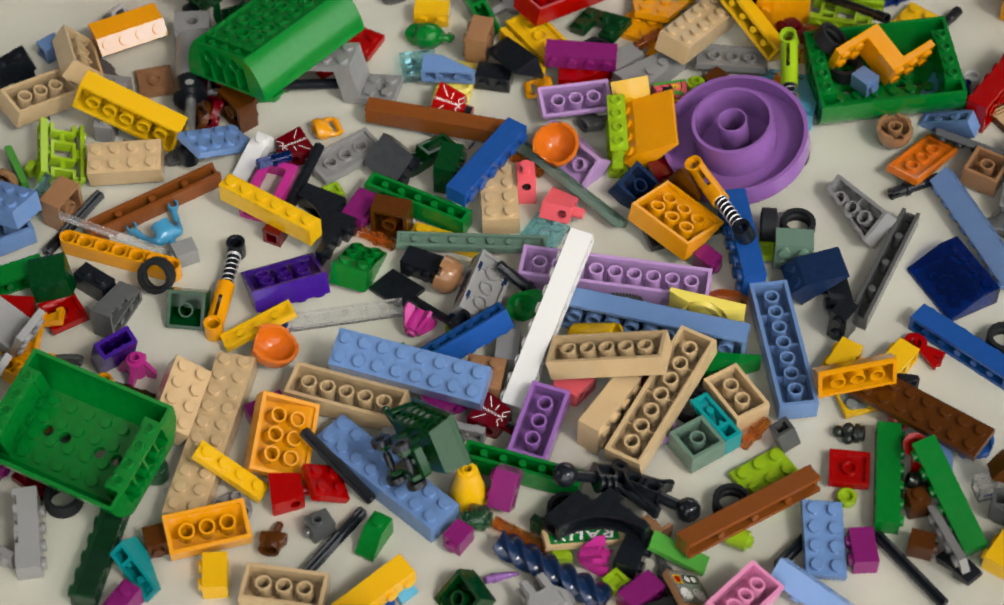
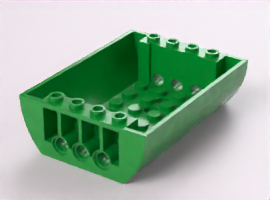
(906, 35)
(272, 43)
(97, 418)

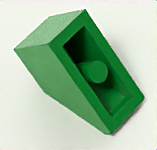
(374, 536)

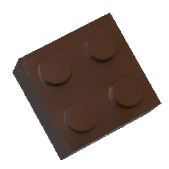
(238, 108)
(391, 215)

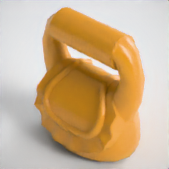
(546, 81)
(322, 130)

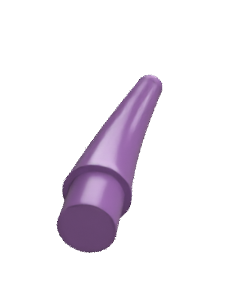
(496, 577)

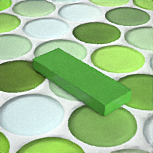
(15, 166)
(666, 548)

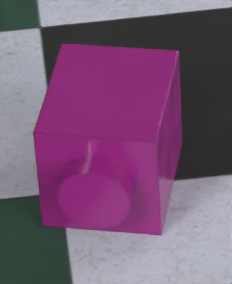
(707, 258)
(458, 537)

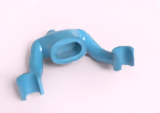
(164, 230)

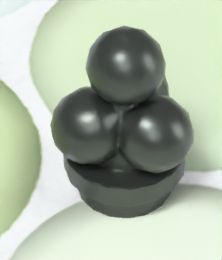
(850, 433)
(914, 480)

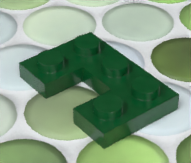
(612, 24)

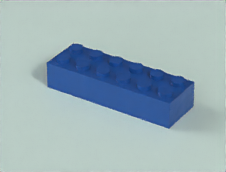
(746, 259)

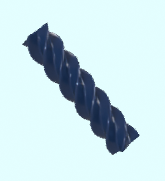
(564, 575)

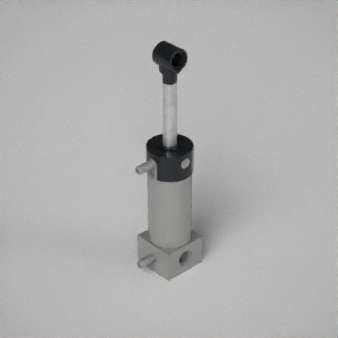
(188, 87)

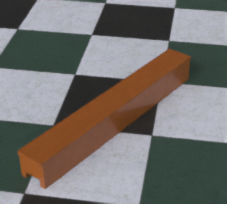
(430, 119)
(155, 201)
(747, 512)

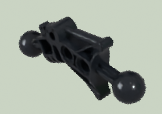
(636, 487)

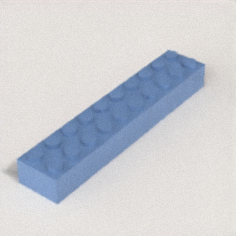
(638, 315)

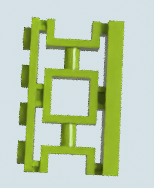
(818, 18)
(616, 135)
(46, 157)

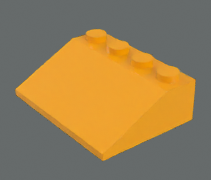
(781, 9)
(650, 127)
(674, 219)
(275, 434)

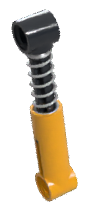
(719, 199)
(224, 289)

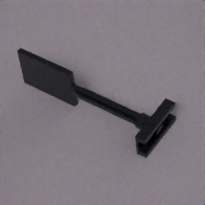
(397, 285)

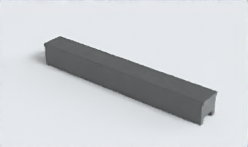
(885, 266)

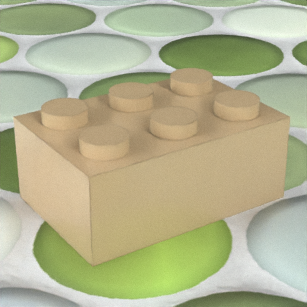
(737, 396)

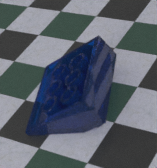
(954, 280)

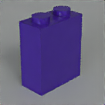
(113, 349)

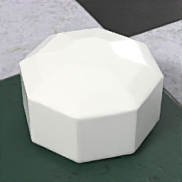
(973, 76)

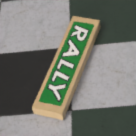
(580, 538)

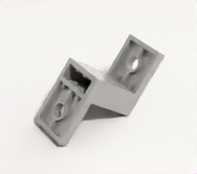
(354, 77)
(17, 328)

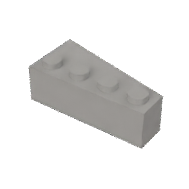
(657, 67)

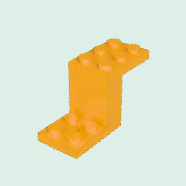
(881, 55)

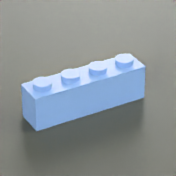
(804, 586)

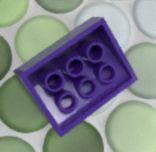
(288, 279)

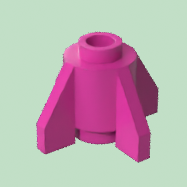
(417, 321)
(137, 367)
(594, 556)

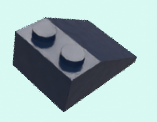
(633, 185)
(814, 273)

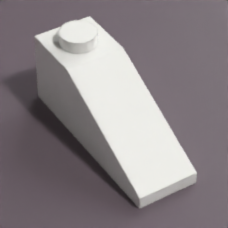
(257, 147)

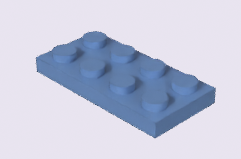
(214, 141)
(823, 539)

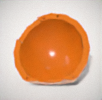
(556, 143)
(274, 346)

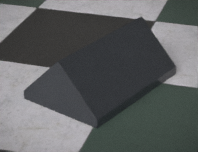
(516, 58)

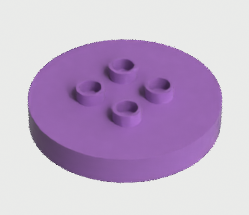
(745, 133)

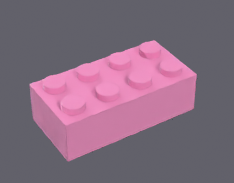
(749, 587)

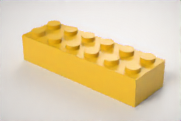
(128, 110)

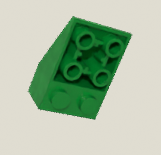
(357, 267)

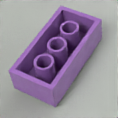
(540, 420)

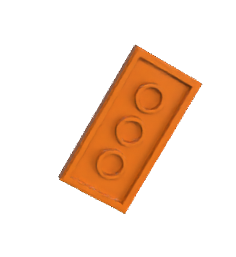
(921, 159)

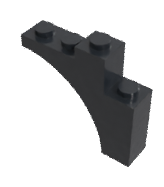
(335, 224)
(604, 512)

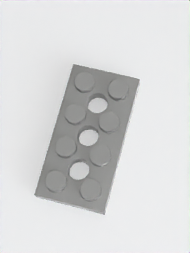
(743, 59)
(348, 147)

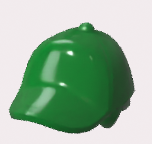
(427, 35)
(523, 304)

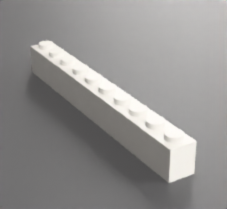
(548, 317)

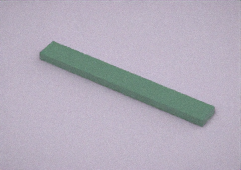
(575, 187)
(467, 241)

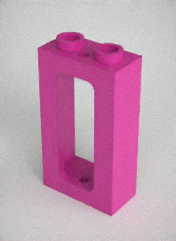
(289, 176)

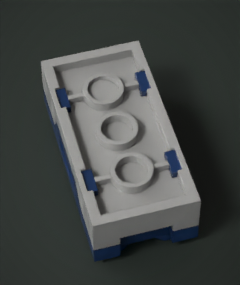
(480, 286)

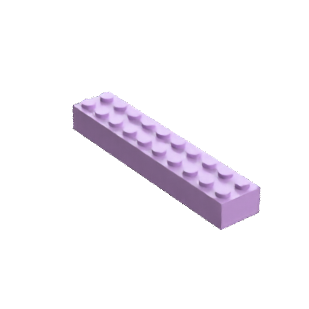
(619, 274)

